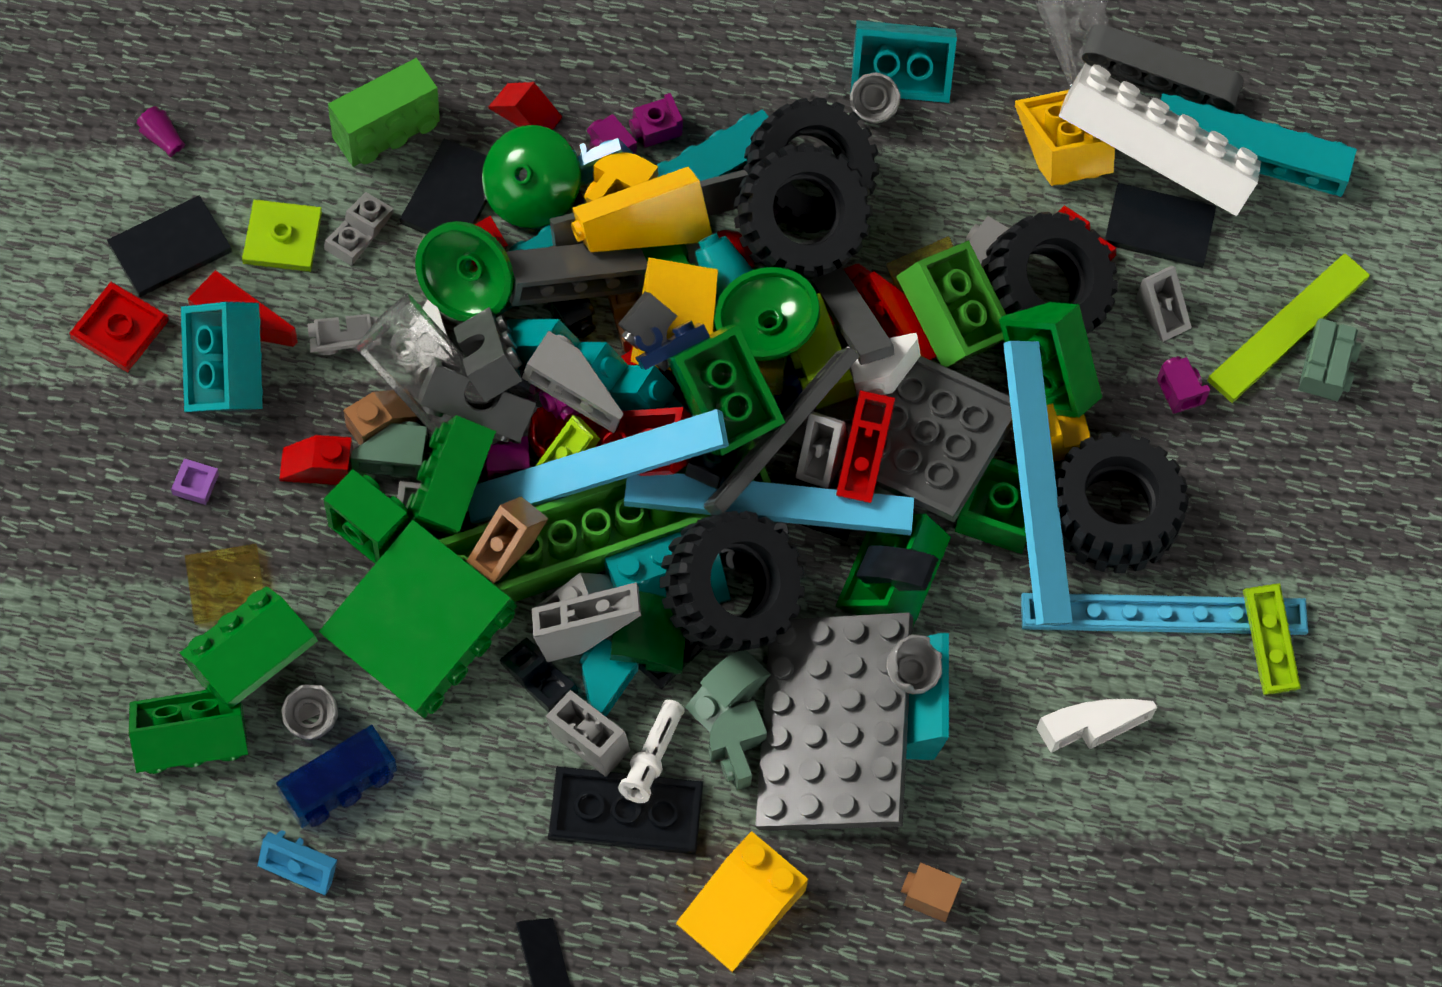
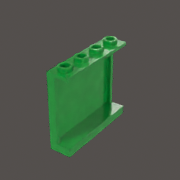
(419, 619)

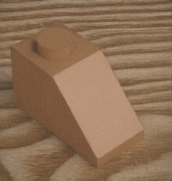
(375, 413)
(506, 538)

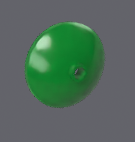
(550, 182)
(453, 281)
(766, 299)

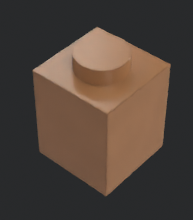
(931, 891)

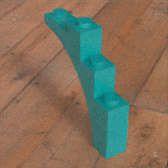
(627, 384)

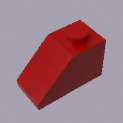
(317, 460)

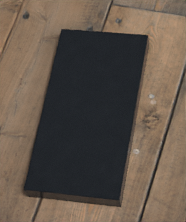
(594, 812)

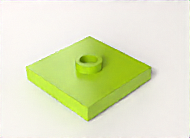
(282, 235)

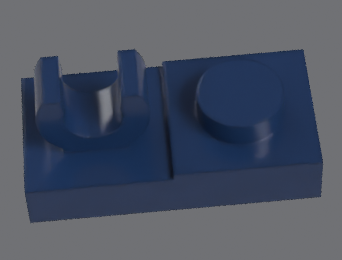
(684, 337)

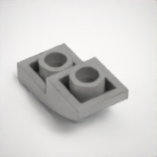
(358, 230)

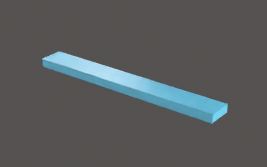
(602, 464)
(1037, 483)
(776, 502)
(1161, 614)

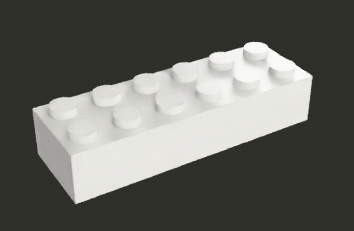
(1161, 138)

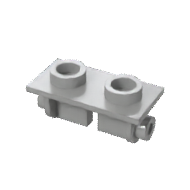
(331, 338)

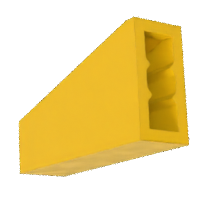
(645, 215)

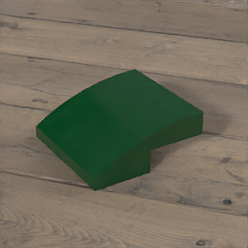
(650, 638)

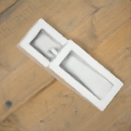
(1093, 721)

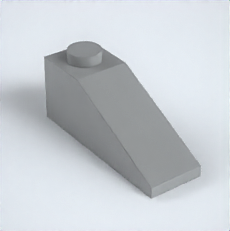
(567, 376)
(583, 621)

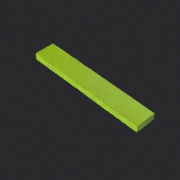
(1288, 328)

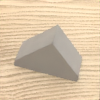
(1164, 303)
(822, 450)

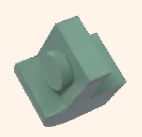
(727, 685)
(733, 733)

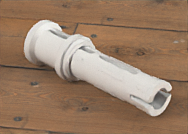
(647, 763)

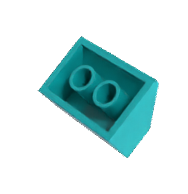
(911, 55)
(221, 357)
(644, 567)
(930, 711)

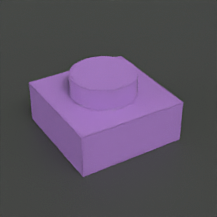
(195, 481)

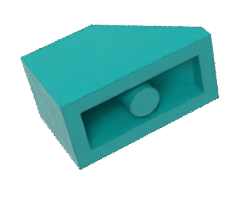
(605, 678)

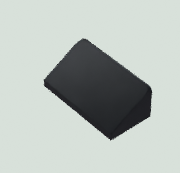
(542, 953)

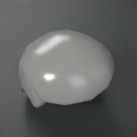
(876, 95)
(914, 664)
(308, 702)

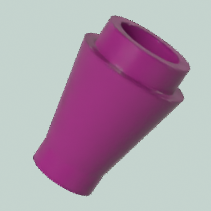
(159, 129)

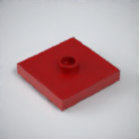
(119, 326)

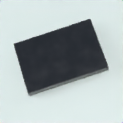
(448, 189)
(1160, 225)
(169, 246)

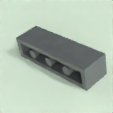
(574, 273)

